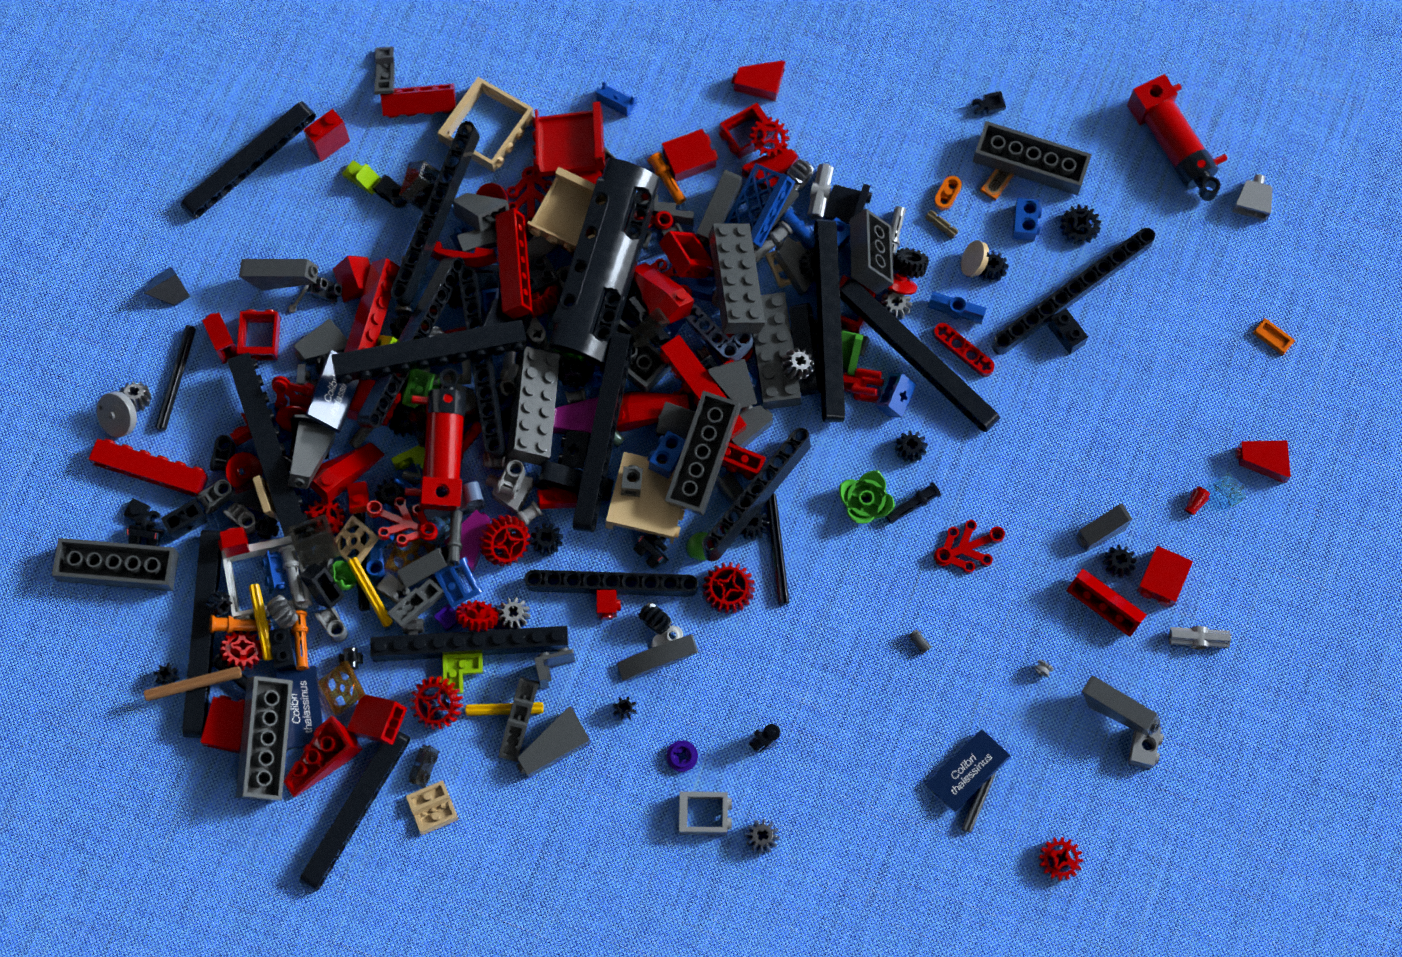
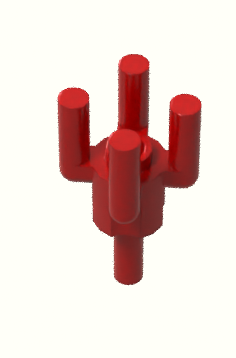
(858, 383)

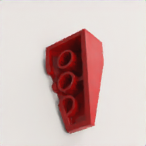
(662, 293)
(643, 408)
(343, 470)
(326, 752)

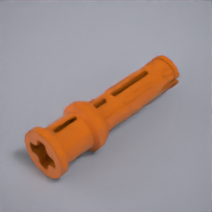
(663, 171)
(230, 624)
(300, 630)

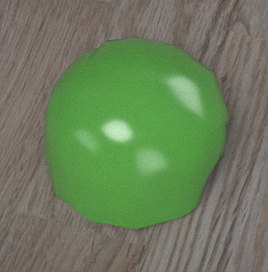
(694, 546)
(343, 575)

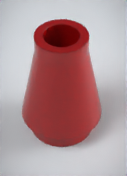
(665, 217)
(1197, 499)

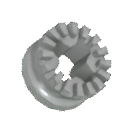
(1043, 668)

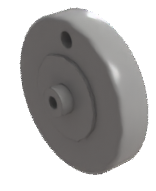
(116, 414)

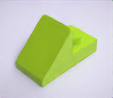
(361, 176)
(405, 459)

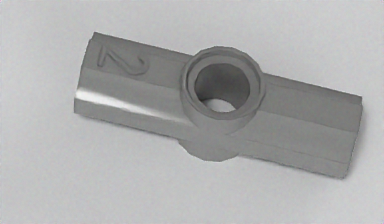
(820, 191)
(1199, 637)

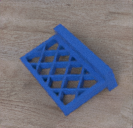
(769, 209)

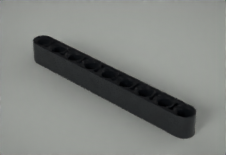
(248, 160)
(756, 494)
(603, 577)
(353, 812)

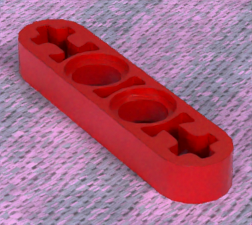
(965, 348)

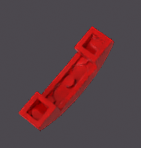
(479, 258)

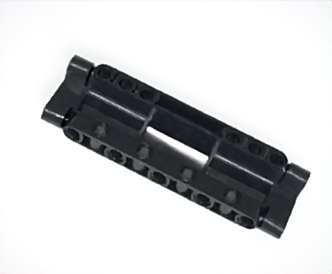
(607, 260)

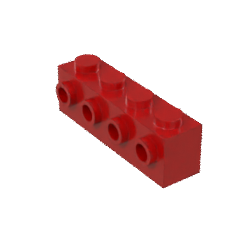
(419, 100)
(743, 461)
(1106, 602)

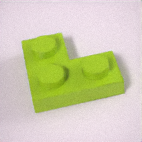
(461, 664)

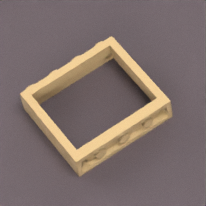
(478, 87)

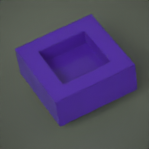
(446, 617)

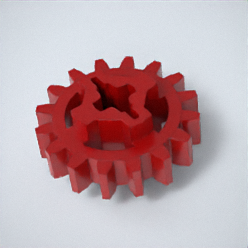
(772, 143)
(327, 510)
(477, 615)
(241, 650)
(1067, 861)

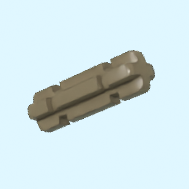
(941, 224)

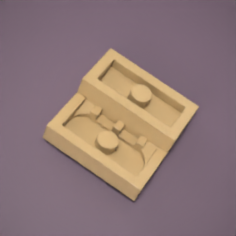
(432, 807)

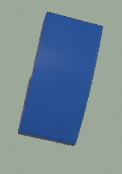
(381, 522)

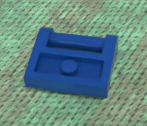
(453, 586)

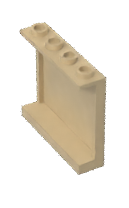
(563, 210)
(649, 511)

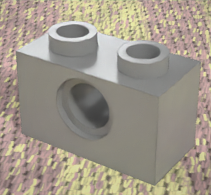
(1145, 758)

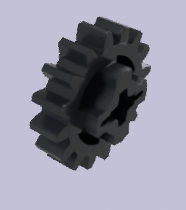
(1083, 231)

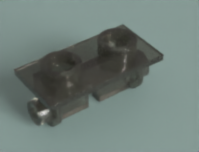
(421, 774)

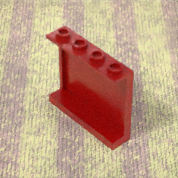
(569, 141)

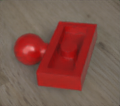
(556, 498)

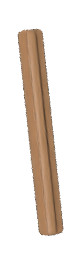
(192, 683)

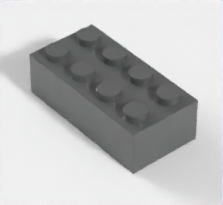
(871, 251)

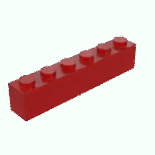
(513, 264)
(372, 305)
(693, 374)
(148, 467)

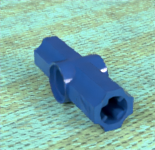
(968, 310)

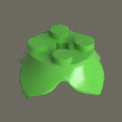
(870, 485)

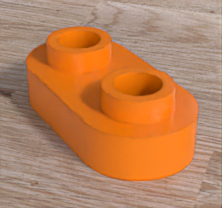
(947, 194)

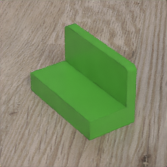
(850, 350)

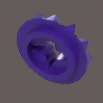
(677, 748)

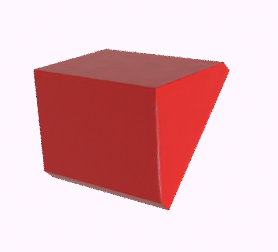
(352, 275)

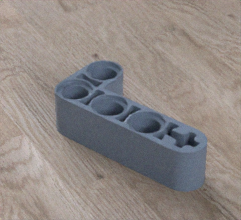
(727, 344)
(470, 501)

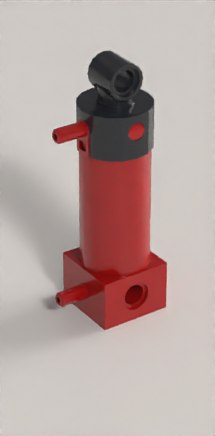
(1156, 106)
(442, 446)

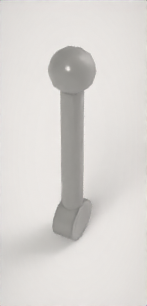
(292, 308)

